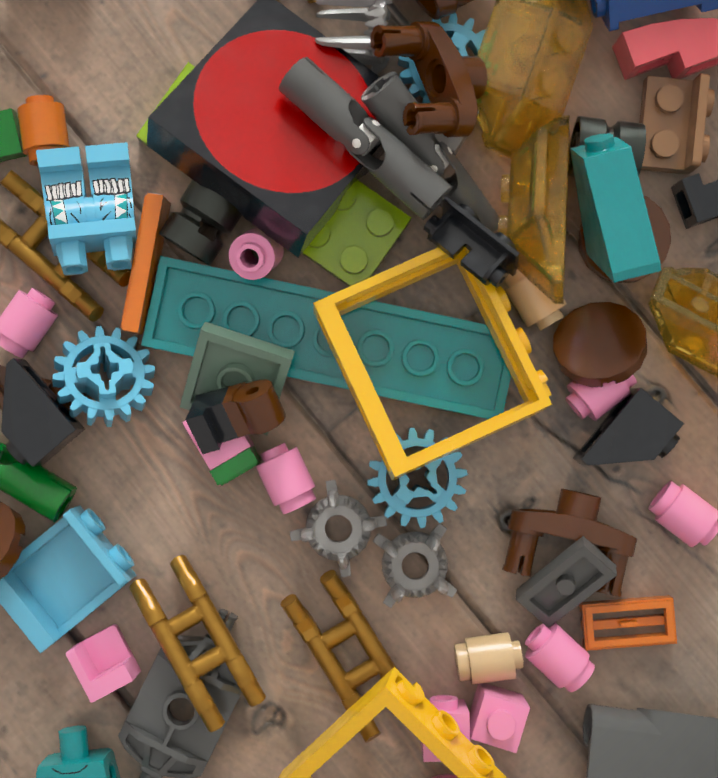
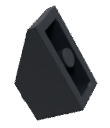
(33, 416)
(632, 432)

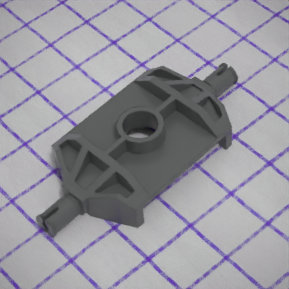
(160, 740)

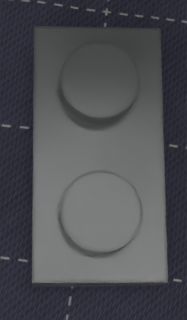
(566, 582)

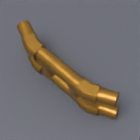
(25, 249)
(321, 644)
(224, 651)

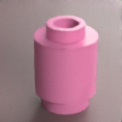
(243, 260)
(26, 322)
(597, 400)
(286, 478)
(685, 514)
(559, 657)

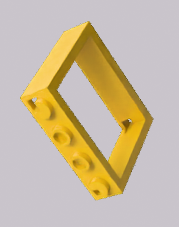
(493, 306)
(408, 703)

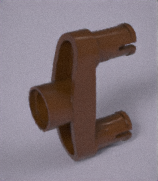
(448, 78)
(573, 518)

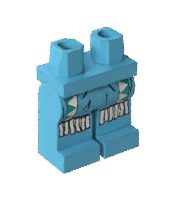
(89, 223)

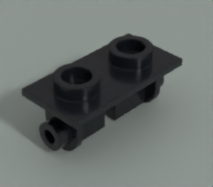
(490, 254)

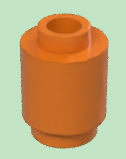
(42, 125)

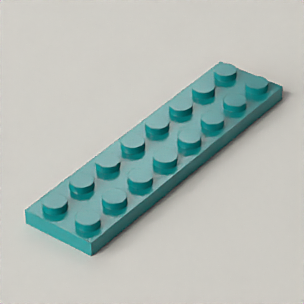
(403, 349)

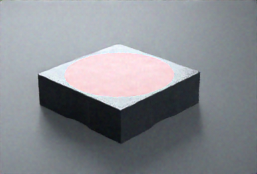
(248, 140)

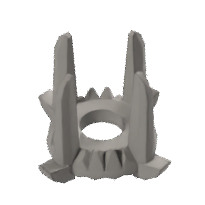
(357, 46)
(328, 507)
(398, 549)

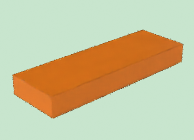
(145, 263)

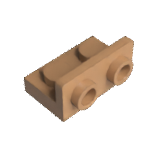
(675, 123)

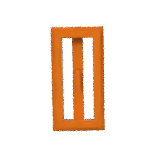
(589, 624)

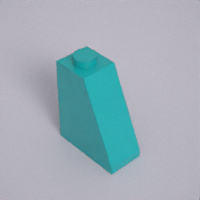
(613, 209)

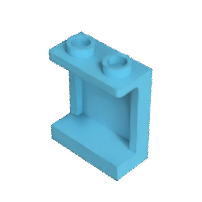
(64, 577)

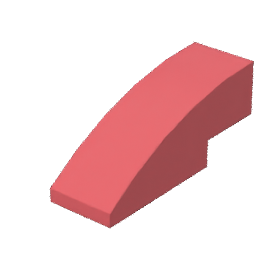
(680, 44)

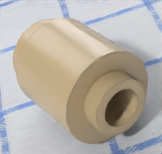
(531, 302)
(488, 658)

